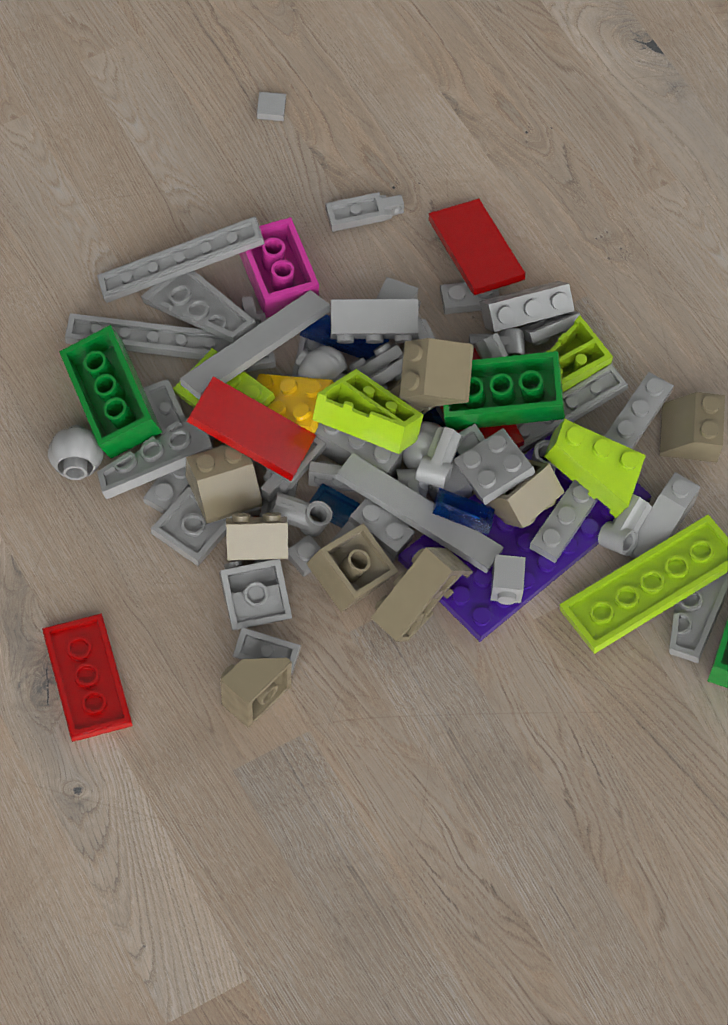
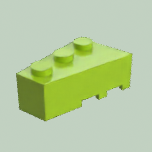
(580, 354)
(368, 412)
(596, 463)

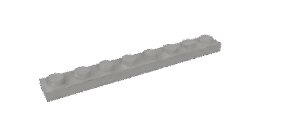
(576, 503)

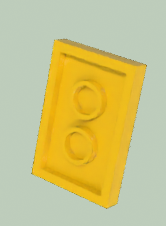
(295, 397)

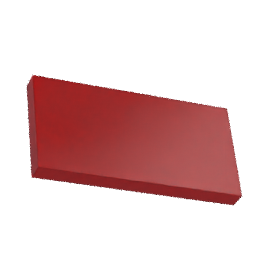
(476, 246)
(251, 428)
(87, 677)

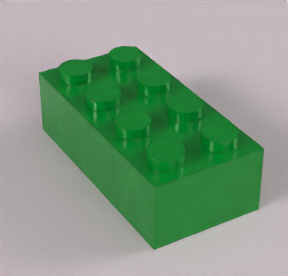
(110, 392)
(510, 392)

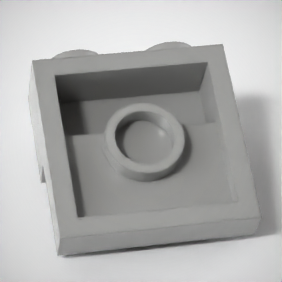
(386, 528)
(255, 593)

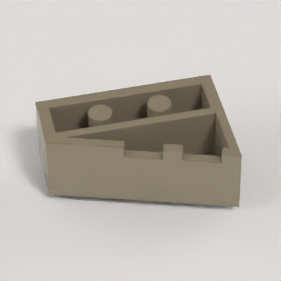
(418, 592)

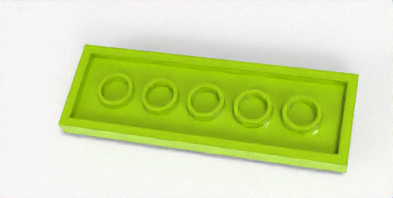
(648, 584)

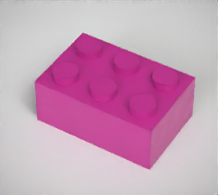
(279, 267)

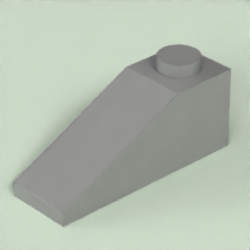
(666, 513)

